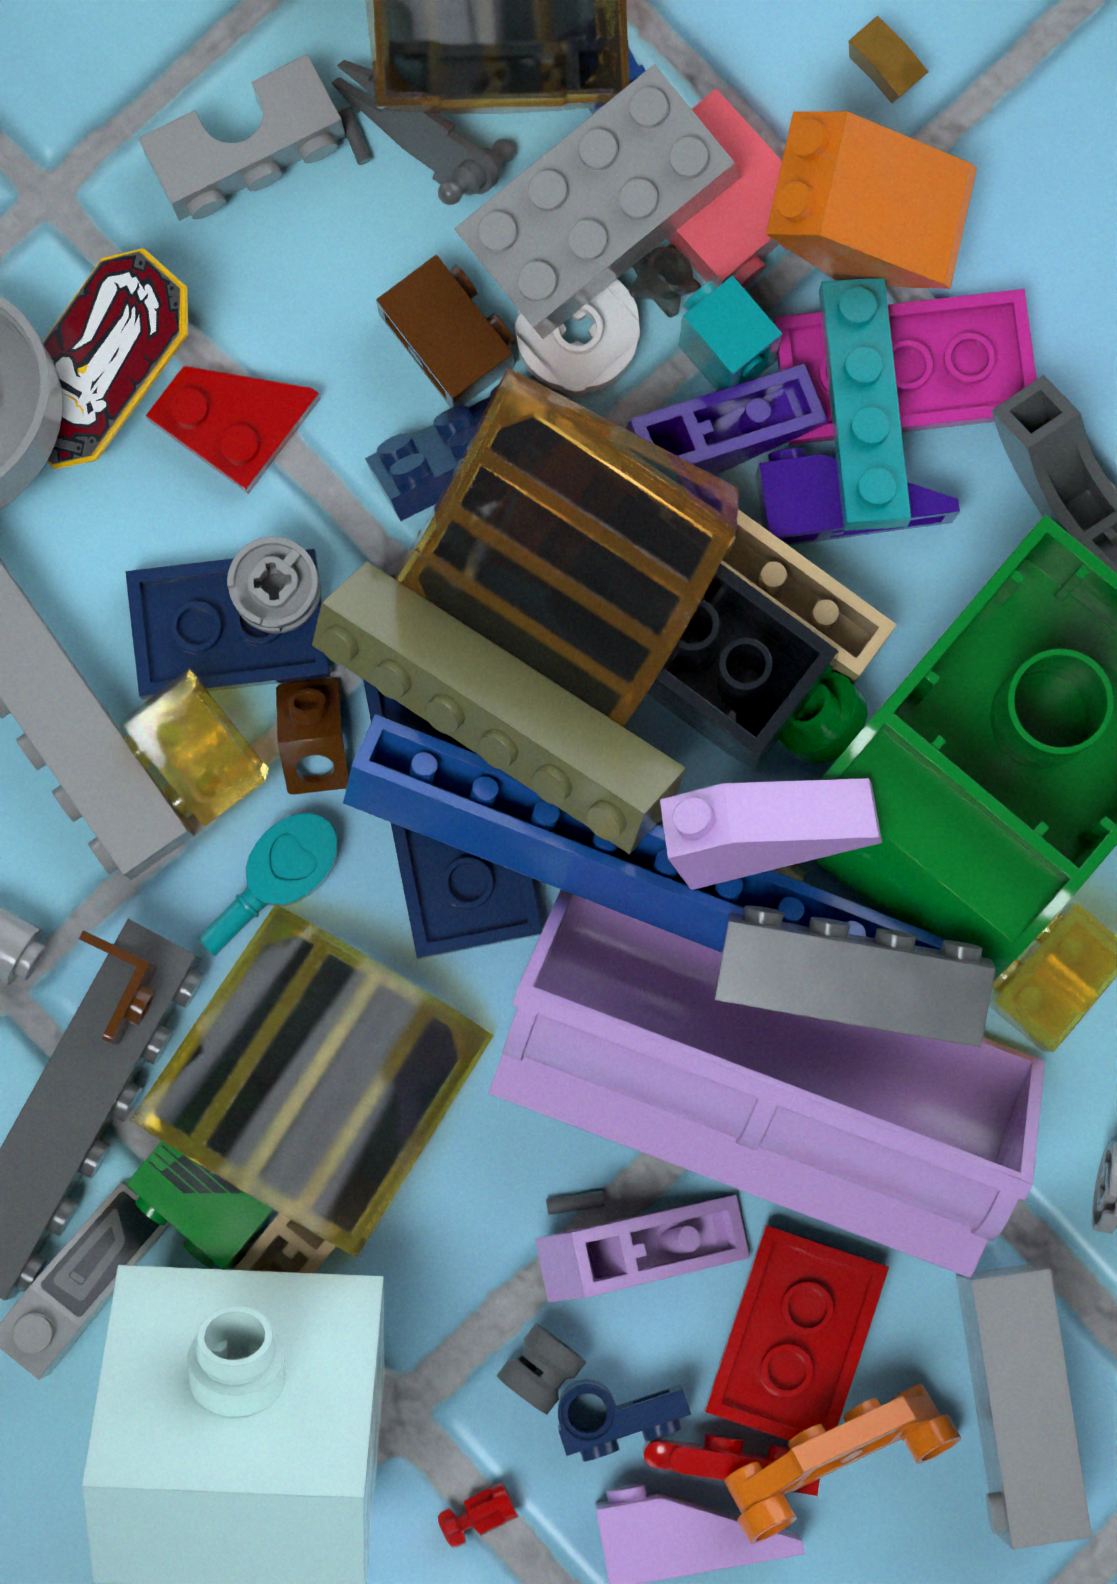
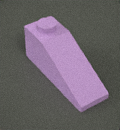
(765, 826)
(641, 1249)
(672, 1537)

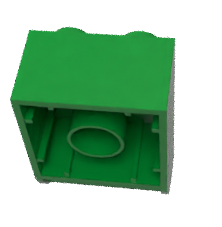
(997, 757)

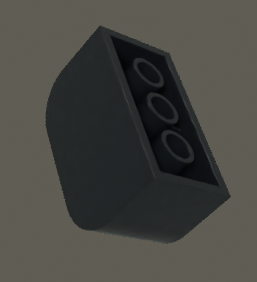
(742, 669)

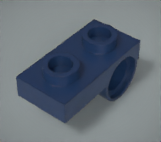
(652, 1414)

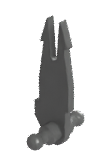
(431, 139)

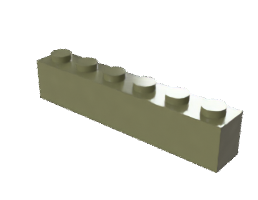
(497, 706)

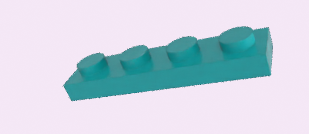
(864, 404)

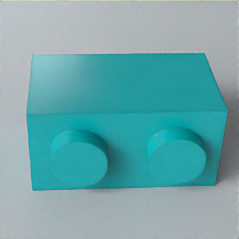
(727, 334)

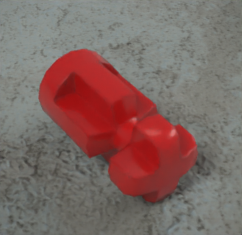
(483, 1513)

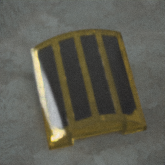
(314, 1080)

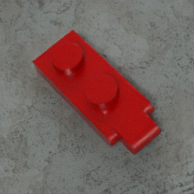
(713, 1459)

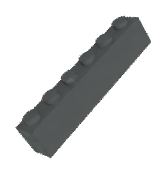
(79, 1097)

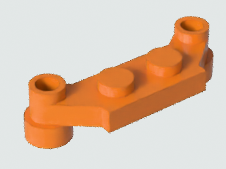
(817, 1453)

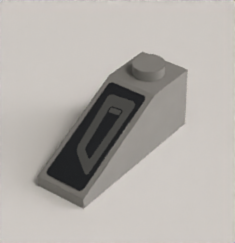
(77, 1283)

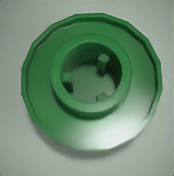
(827, 721)

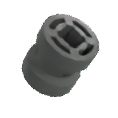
(550, 1356)

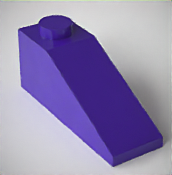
(737, 421)
(804, 503)

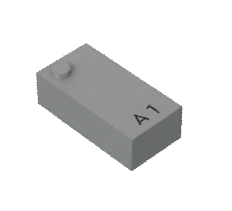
(1023, 1406)

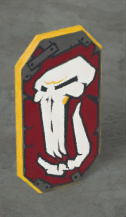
(113, 349)

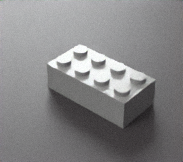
(598, 201)

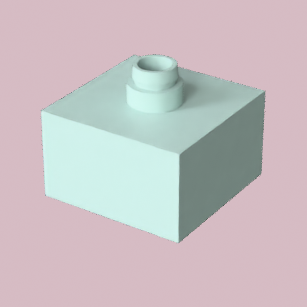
(236, 1428)

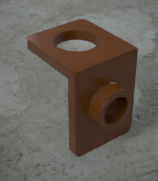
(308, 726)
(137, 995)

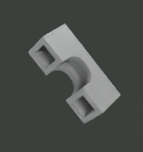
(202, 171)

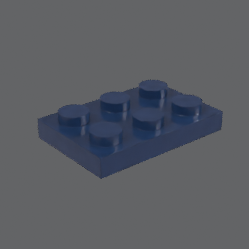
(418, 466)
(189, 621)

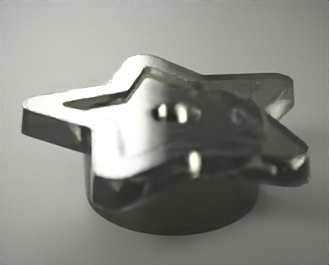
(677, 273)

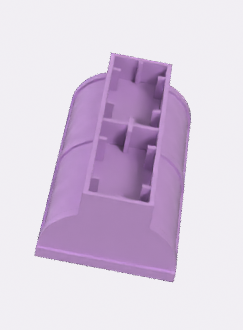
(815, 1114)

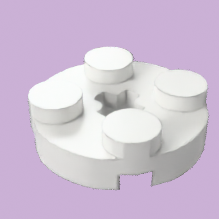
(587, 366)

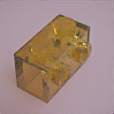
(194, 749)
(1057, 978)

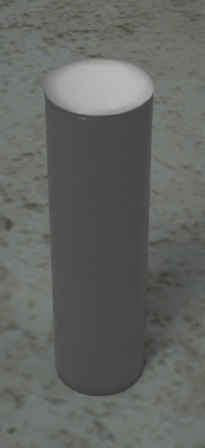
(355, 136)
(575, 1202)

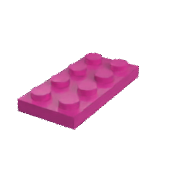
(948, 354)

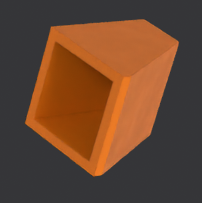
(870, 201)

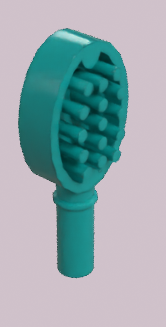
(281, 871)

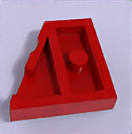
(232, 419)

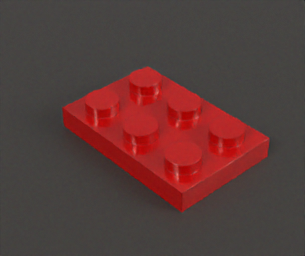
(795, 1336)

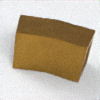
(885, 59)

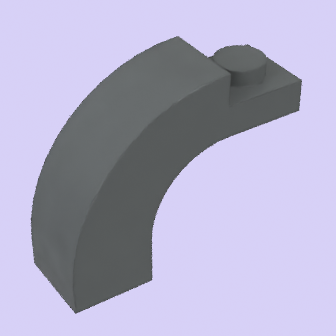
(1058, 467)

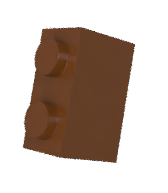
(446, 331)

